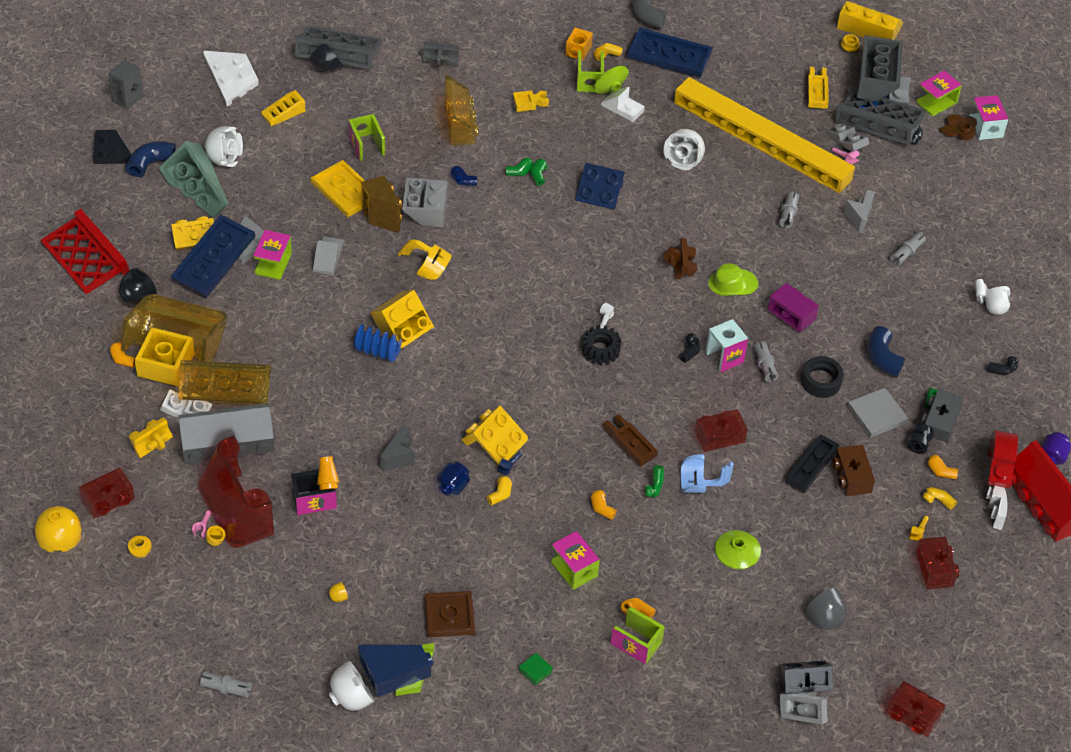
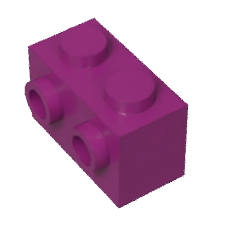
(793, 307)

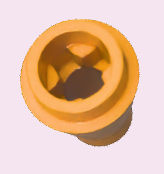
(327, 474)

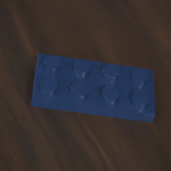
(670, 52)
(213, 256)

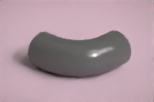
(648, 14)

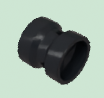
(919, 439)

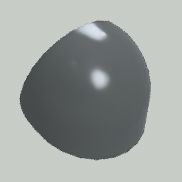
(827, 610)

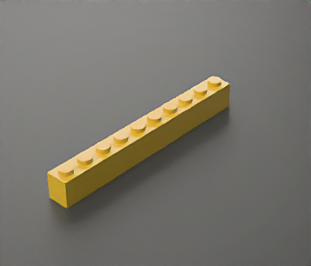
(764, 135)

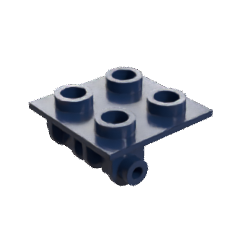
(600, 186)

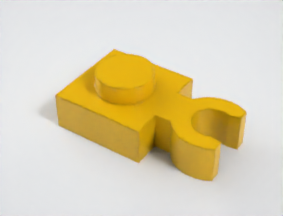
(527, 100)

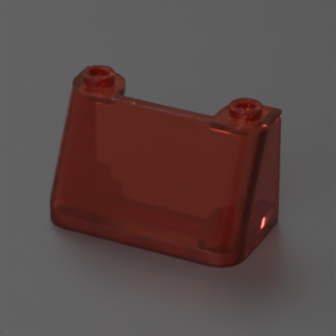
(241, 514)

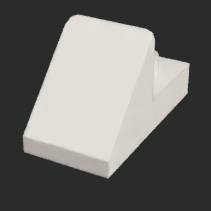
(624, 106)

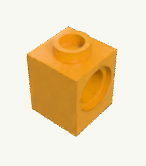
(579, 40)

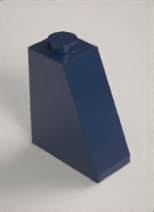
(394, 665)

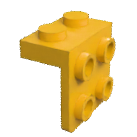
(496, 434)

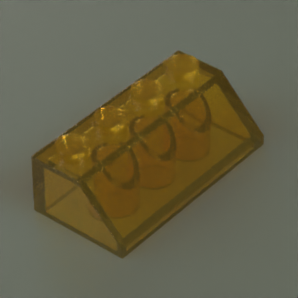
(224, 382)

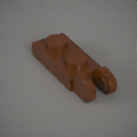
(630, 440)

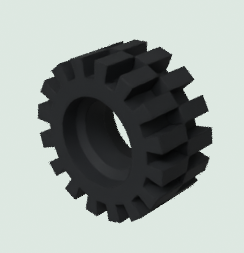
(601, 354)

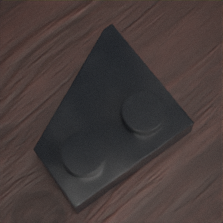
(109, 148)

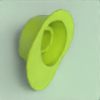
(732, 280)

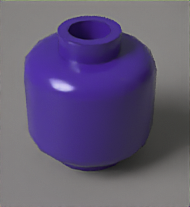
(1057, 447)

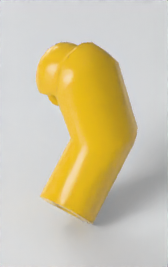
(503, 491)
(941, 495)

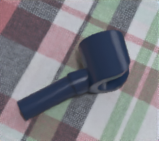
(505, 465)

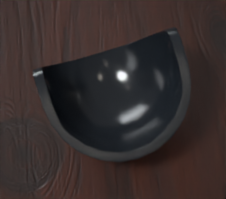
(325, 59)
(136, 286)

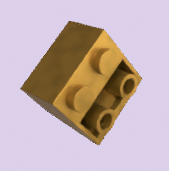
(381, 204)

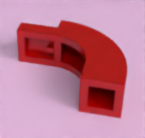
(1003, 456)

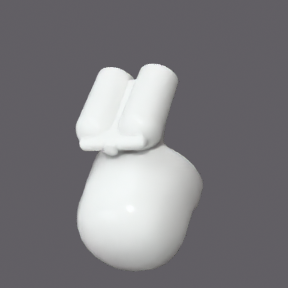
(995, 298)

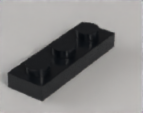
(812, 463)

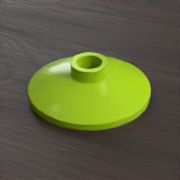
(611, 80)
(736, 556)

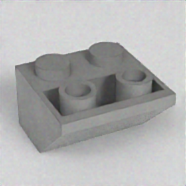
(425, 201)

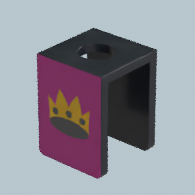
(311, 501)

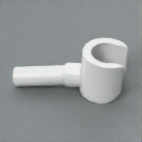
(607, 311)

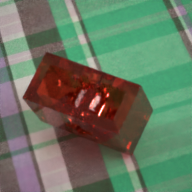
(721, 430)
(106, 493)
(937, 562)
(915, 709)

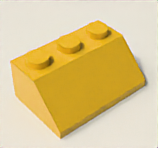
(867, 22)

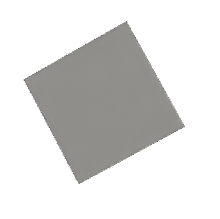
(877, 412)

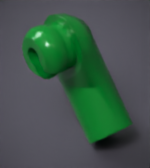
(521, 169)

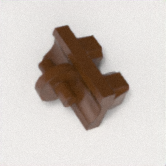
(680, 259)

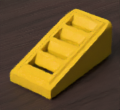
(296, 107)

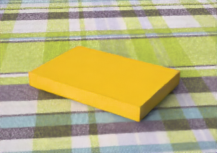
(341, 187)

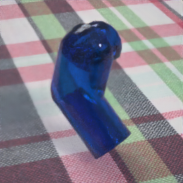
(462, 178)

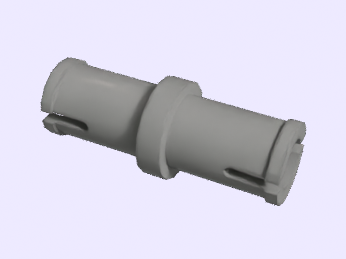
(789, 209)
(908, 248)
(766, 361)
(226, 684)

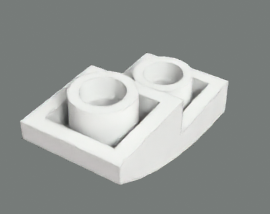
(175, 406)
(998, 503)

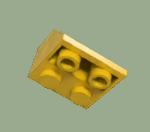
(403, 316)

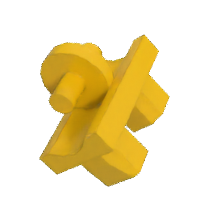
(151, 438)

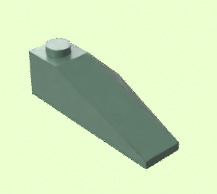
(194, 175)

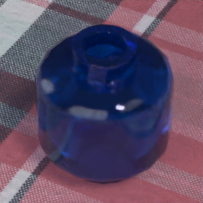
(453, 479)

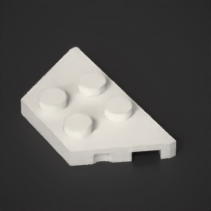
(231, 74)

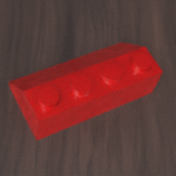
(1043, 490)

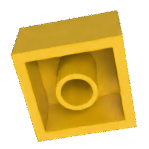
(161, 356)

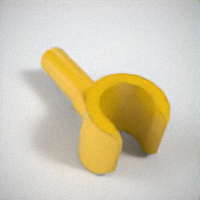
(917, 532)

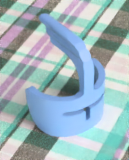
(696, 464)

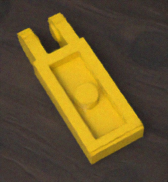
(818, 89)

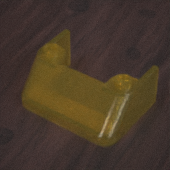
(179, 317)

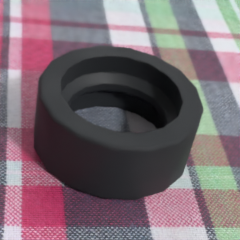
(818, 389)

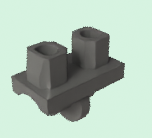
(441, 54)

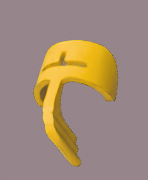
(427, 269)

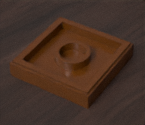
(449, 614)

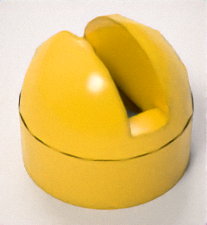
(213, 535)
(338, 593)

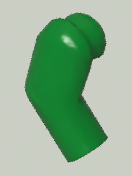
(536, 171)
(657, 482)

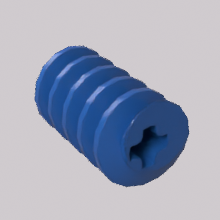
(377, 344)

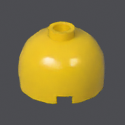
(57, 529)

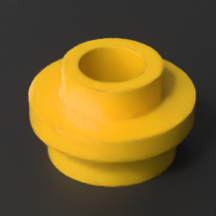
(850, 43)
(139, 551)

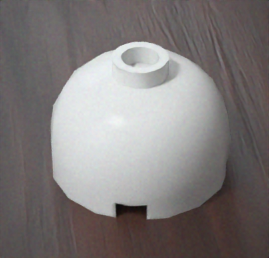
(224, 142)
(684, 145)
(349, 688)

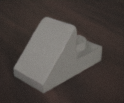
(902, 93)
(859, 211)
(327, 255)
(804, 707)

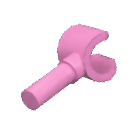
(849, 157)
(202, 525)

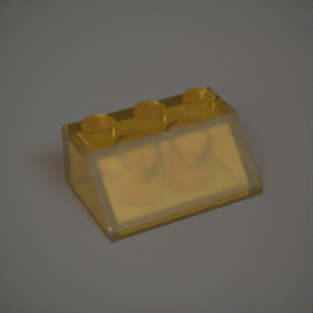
(460, 113)

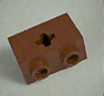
(853, 470)

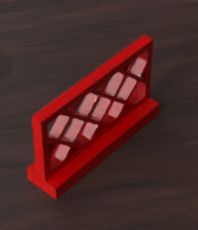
(101, 245)

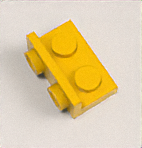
(188, 234)

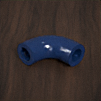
(146, 154)
(880, 353)

